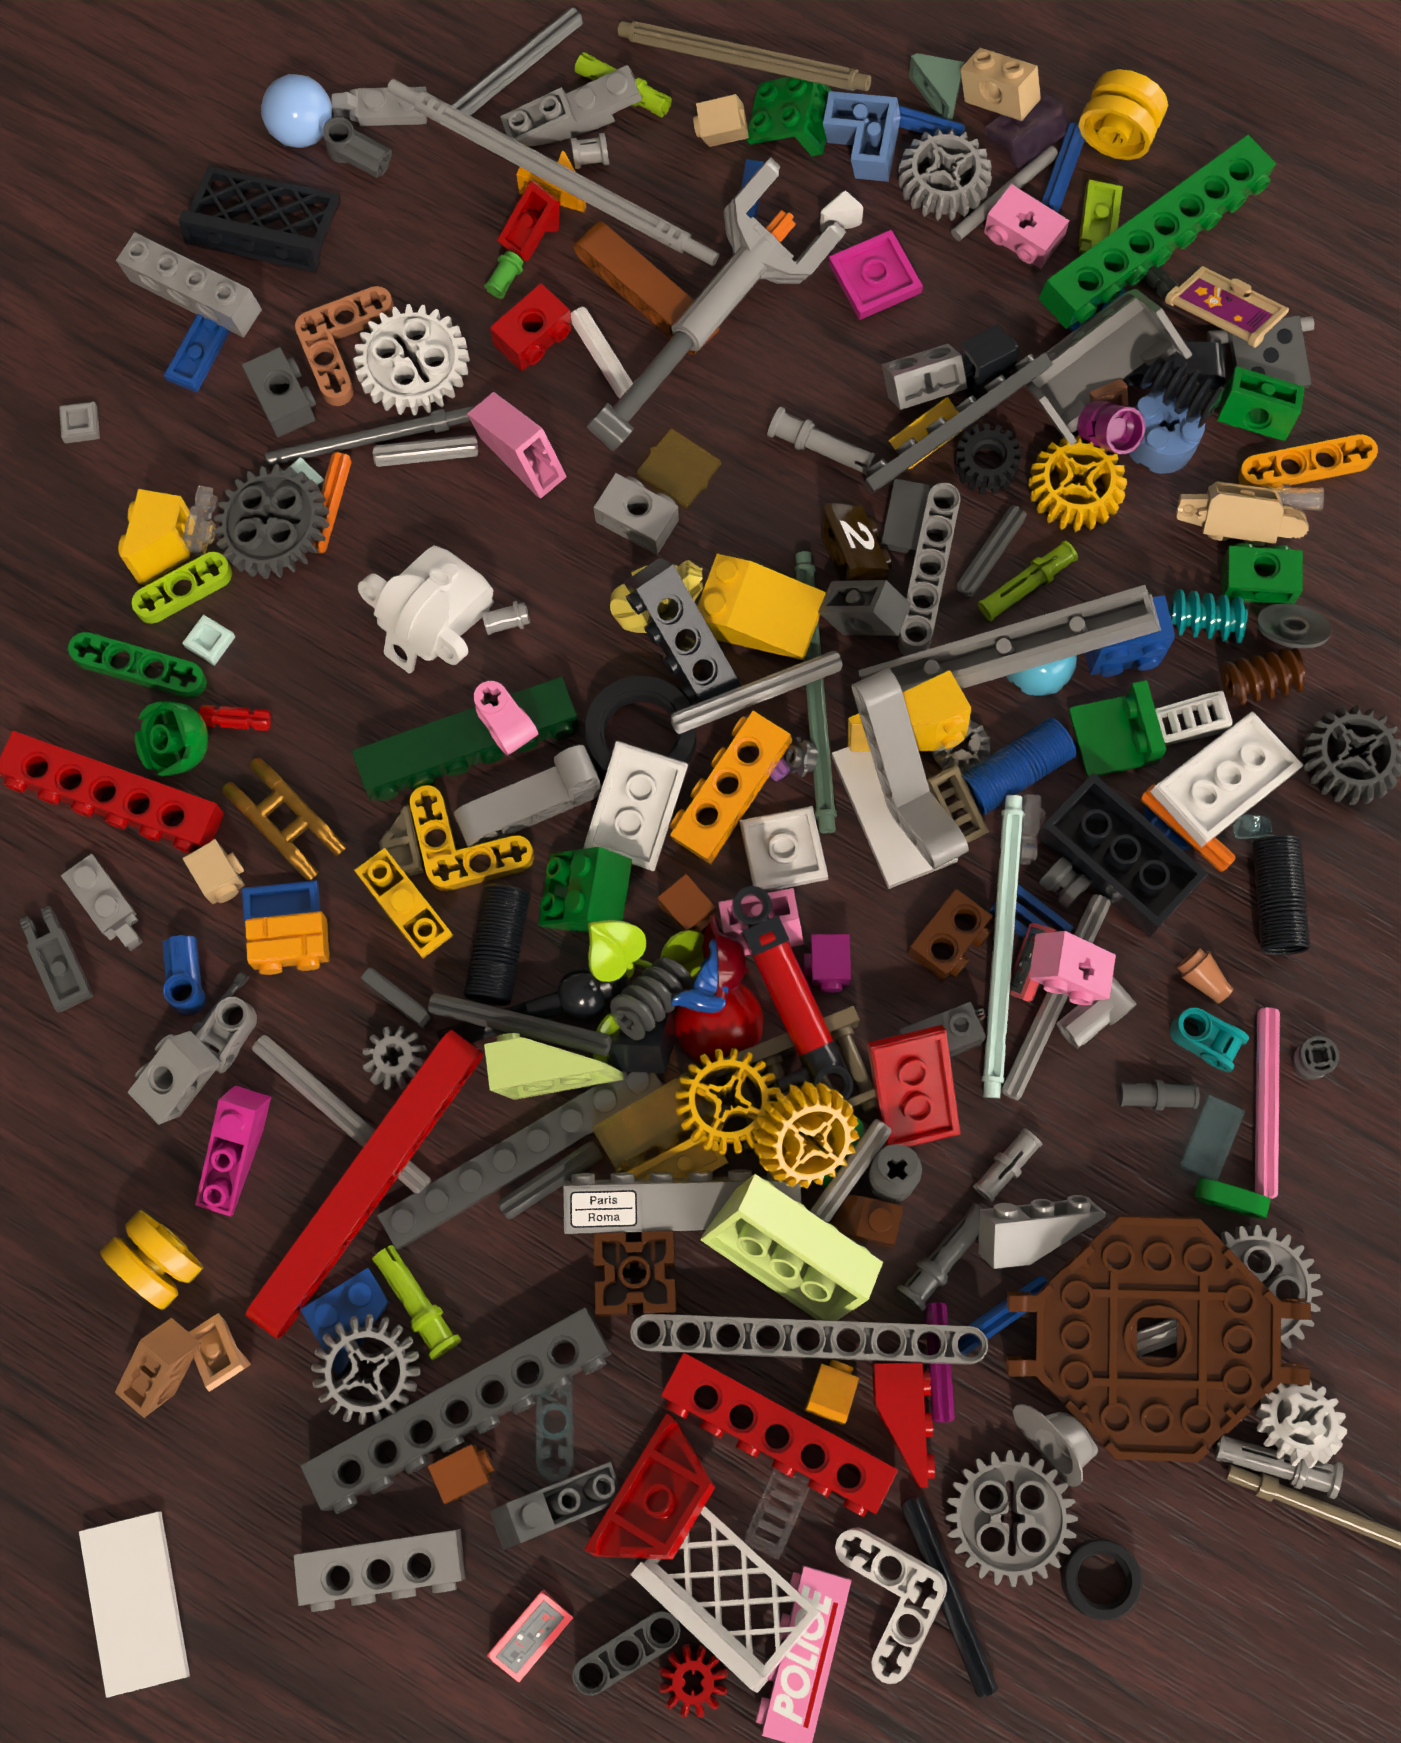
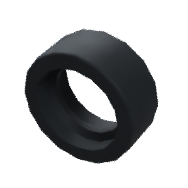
(1131, 1569)

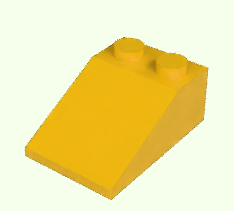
(759, 607)
(936, 713)

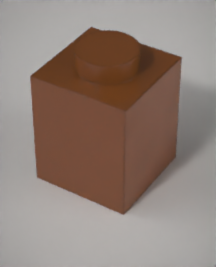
(686, 905)
(461, 1473)

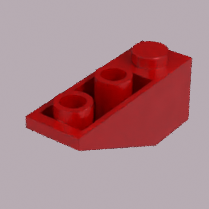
(901, 1407)

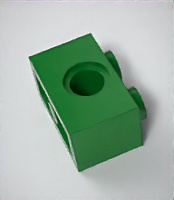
(1260, 403)
(1280, 562)

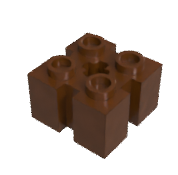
(617, 1255)

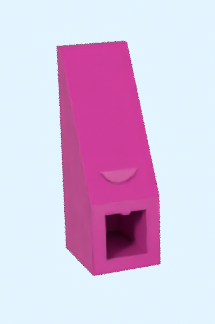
(231, 1148)

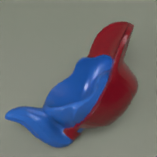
(719, 972)

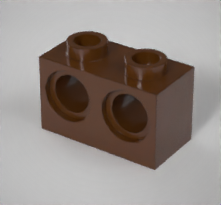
(943, 931)

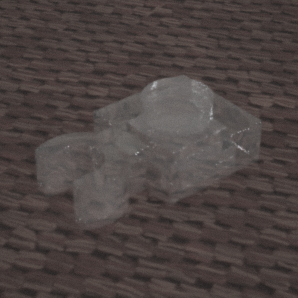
(199, 523)
(1031, 825)

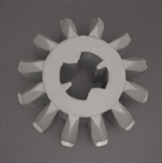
(382, 1052)

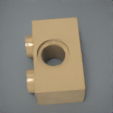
(1000, 84)

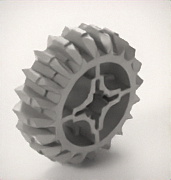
(949, 162)
(384, 1398)

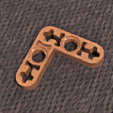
(325, 338)

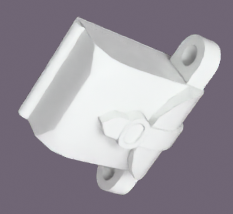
(428, 607)

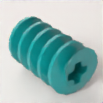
(1208, 614)

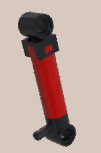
(791, 995)

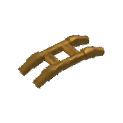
(283, 839)

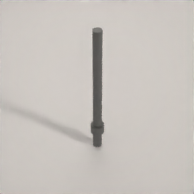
(437, 421)

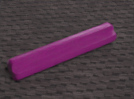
(941, 1374)

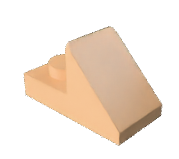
(217, 1355)

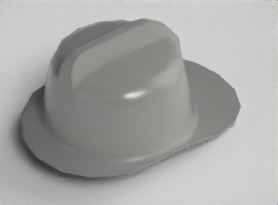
(1059, 1440)

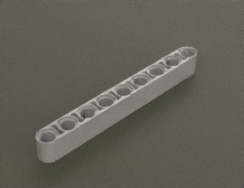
(790, 1329)

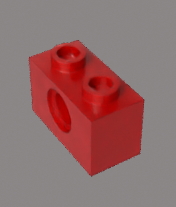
(538, 310)

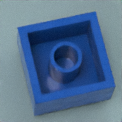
(1141, 652)

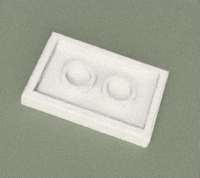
(636, 804)

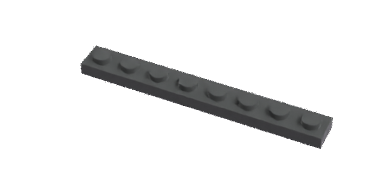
(512, 1158)

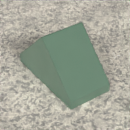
(937, 81)

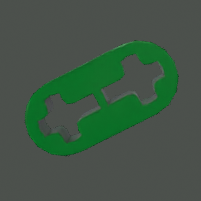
(1232, 1199)

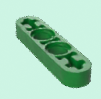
(138, 662)

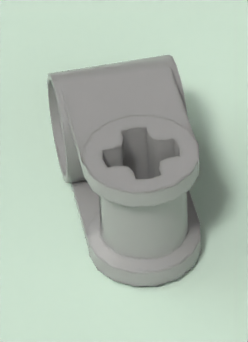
(225, 1036)

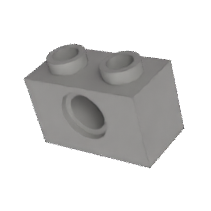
(645, 530)
(191, 1068)

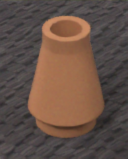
(1204, 974)

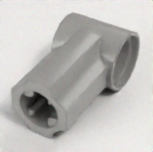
(1087, 1020)

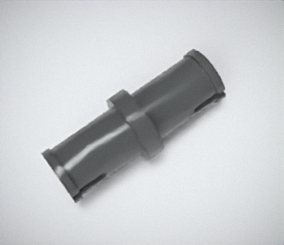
(1158, 1095)

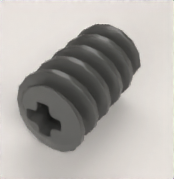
(649, 997)
(890, 1159)

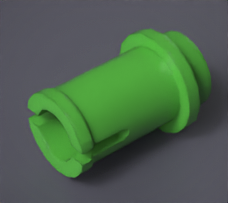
(504, 274)

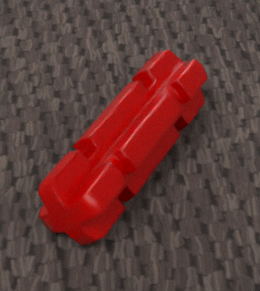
(236, 717)

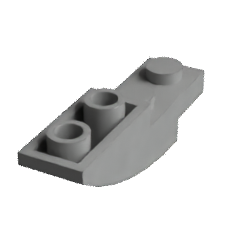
(568, 115)

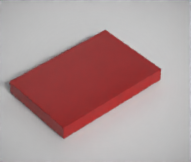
(915, 1086)

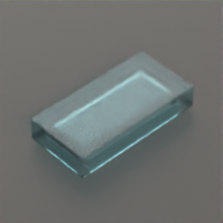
(1211, 1138)

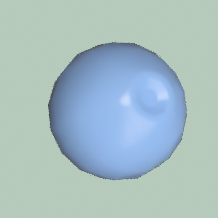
(296, 110)

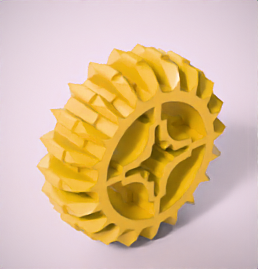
(1076, 464)
(712, 1095)
(796, 1156)

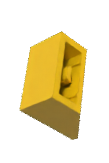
(154, 535)

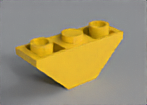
(403, 903)

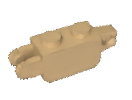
(1242, 513)

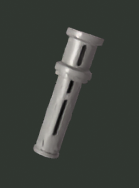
(805, 435)
(1320, 1477)

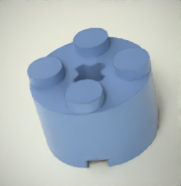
(1167, 438)

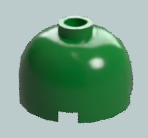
(171, 738)

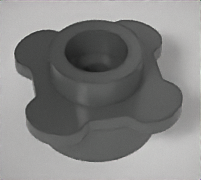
(801, 756)

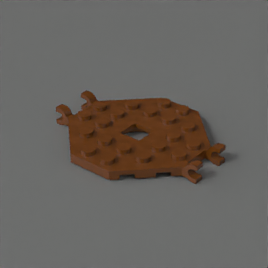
(1151, 1403)

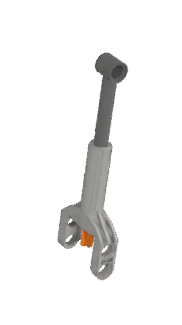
(755, 257)

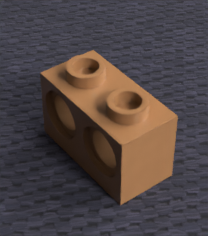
(157, 1367)

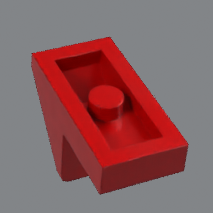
(531, 218)

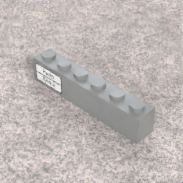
(652, 1203)

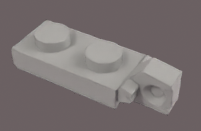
(376, 107)
(103, 901)

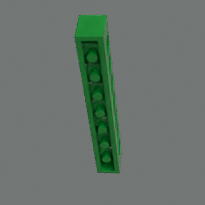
(1176, 215)

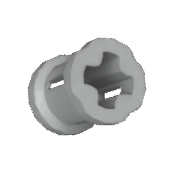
(590, 151)

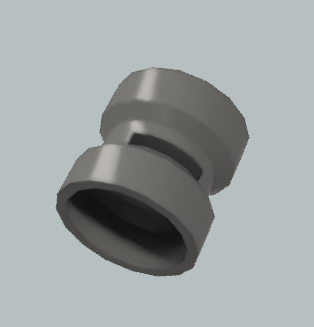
(1065, 882)
(1309, 1063)

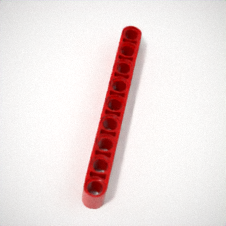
(364, 1184)

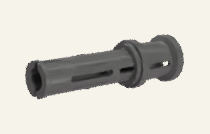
(934, 1269)

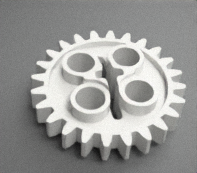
(383, 375)

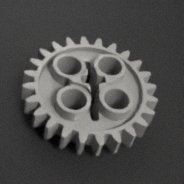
(1292, 1270)
(1047, 1517)

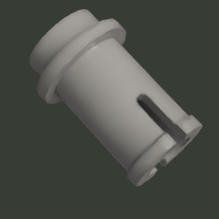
(506, 618)

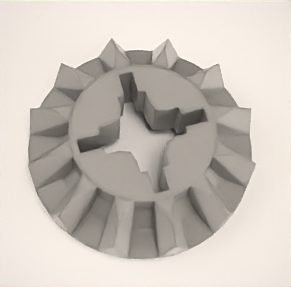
(978, 746)

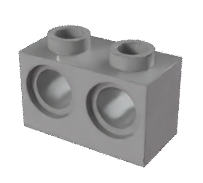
(924, 376)

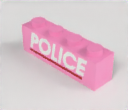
(803, 1673)

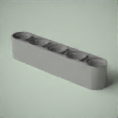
(934, 555)

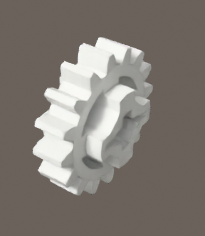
(1304, 1438)

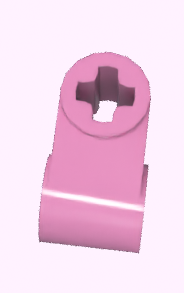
(506, 721)

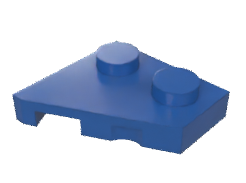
(354, 1297)

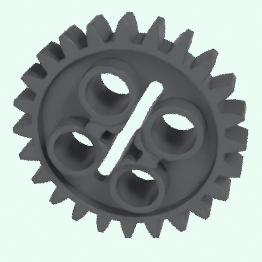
(271, 521)

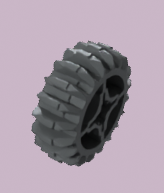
(1341, 731)

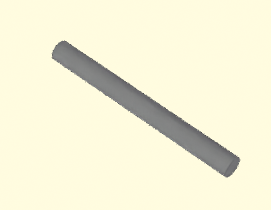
(1018, 181)

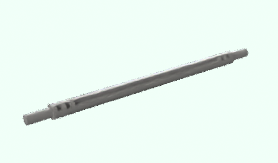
(553, 172)

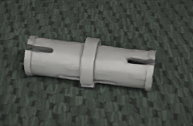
(1007, 1165)

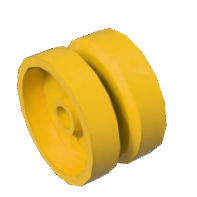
(1123, 114)
(147, 1265)

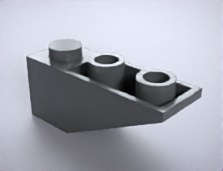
(555, 1505)

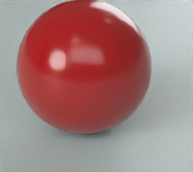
(735, 1026)

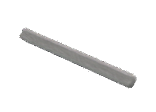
(1050, 1008)
(329, 1104)

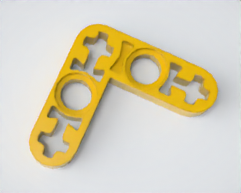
(447, 853)

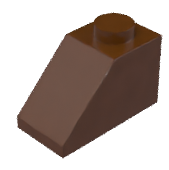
(868, 1220)

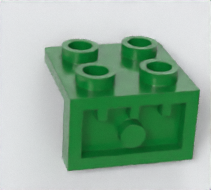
(787, 110)
(1118, 732)

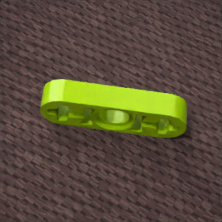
(167, 582)

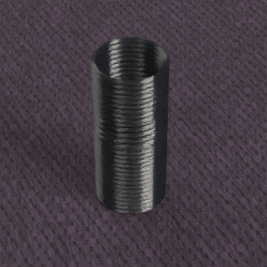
(1278, 884)
(500, 936)

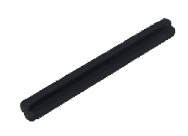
(952, 1605)

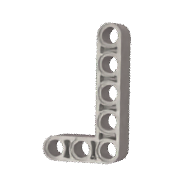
(902, 772)

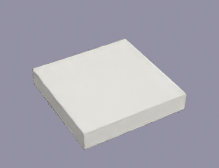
(784, 849)

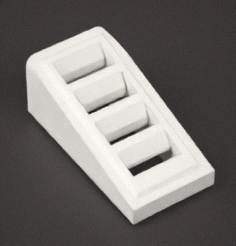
(1201, 703)

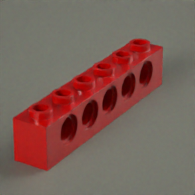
(26, 754)
(874, 1474)

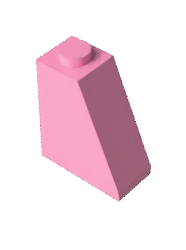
(518, 443)

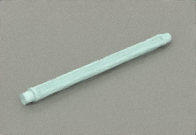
(1003, 946)

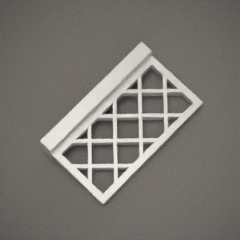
(710, 1630)

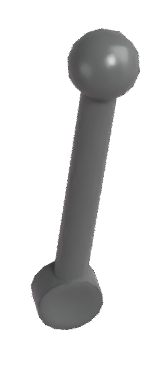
(240, 980)

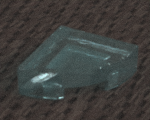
(1252, 827)

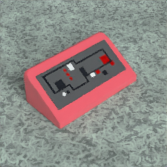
(1020, 984)
(530, 1636)

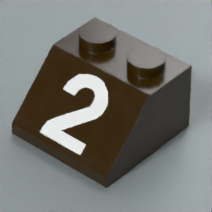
(853, 543)

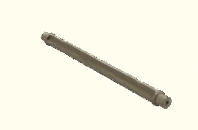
(745, 56)

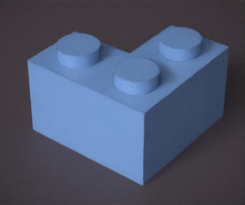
(868, 125)

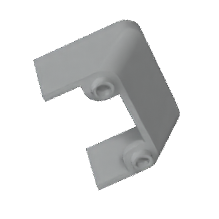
(1102, 351)

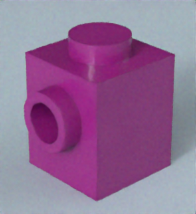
(828, 962)

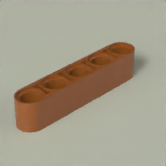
(633, 277)

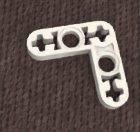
(905, 1587)

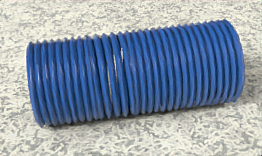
(1011, 771)

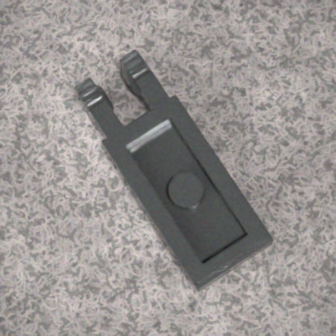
(56, 962)

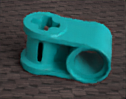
(1216, 1040)

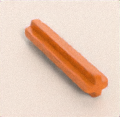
(332, 491)
(1213, 851)

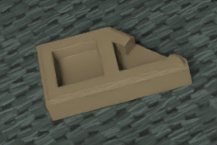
(403, 843)

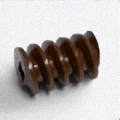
(1263, 674)

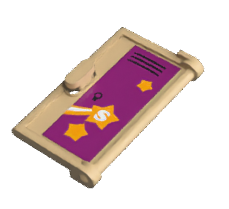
(1227, 305)

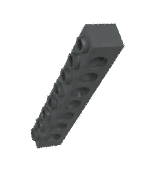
(327, 1471)

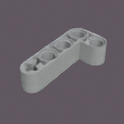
(531, 800)

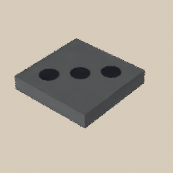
(1278, 355)

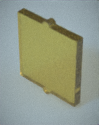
(679, 468)

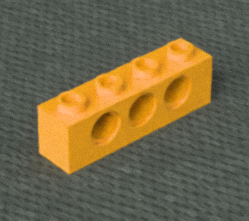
(748, 732)

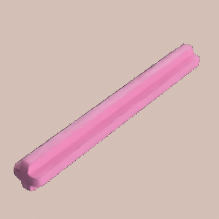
(1267, 1102)

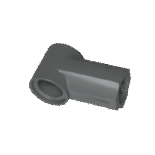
(356, 147)

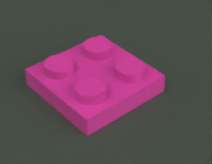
(875, 274)

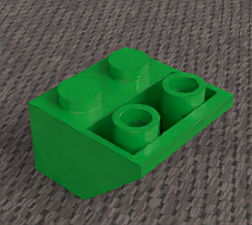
(584, 888)

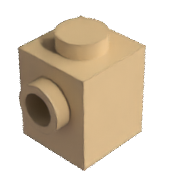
(721, 120)
(215, 872)

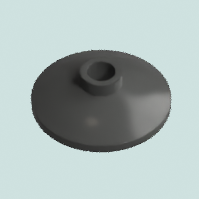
(1294, 626)

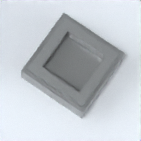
(79, 422)

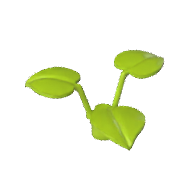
(617, 949)

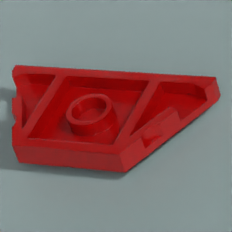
(655, 1501)

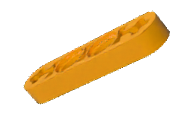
(1306, 459)

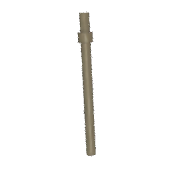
(1268, 1488)

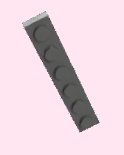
(968, 412)

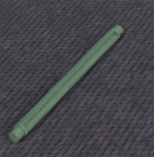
(817, 716)

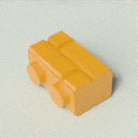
(287, 942)

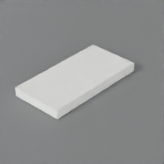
(1226, 778)
(891, 847)
(134, 1604)

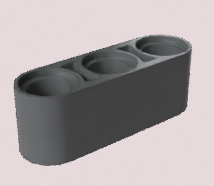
(607, 1659)

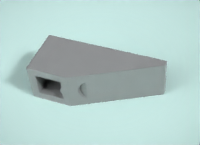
(1028, 1232)

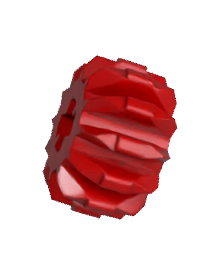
(679, 1679)

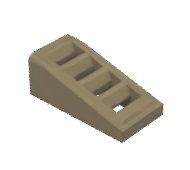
(959, 788)

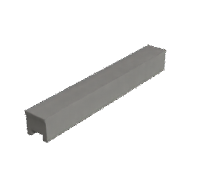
(1031, 641)

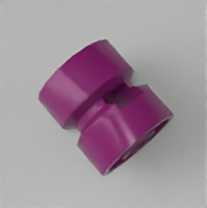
(1111, 426)

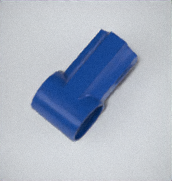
(183, 972)

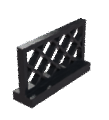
(252, 238)

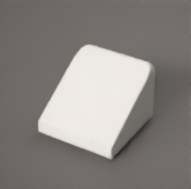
(843, 210)

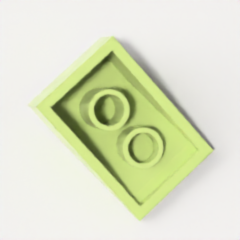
(530, 1068)

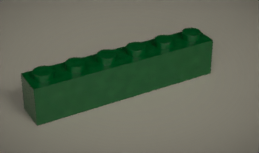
(457, 743)

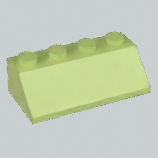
(793, 1251)

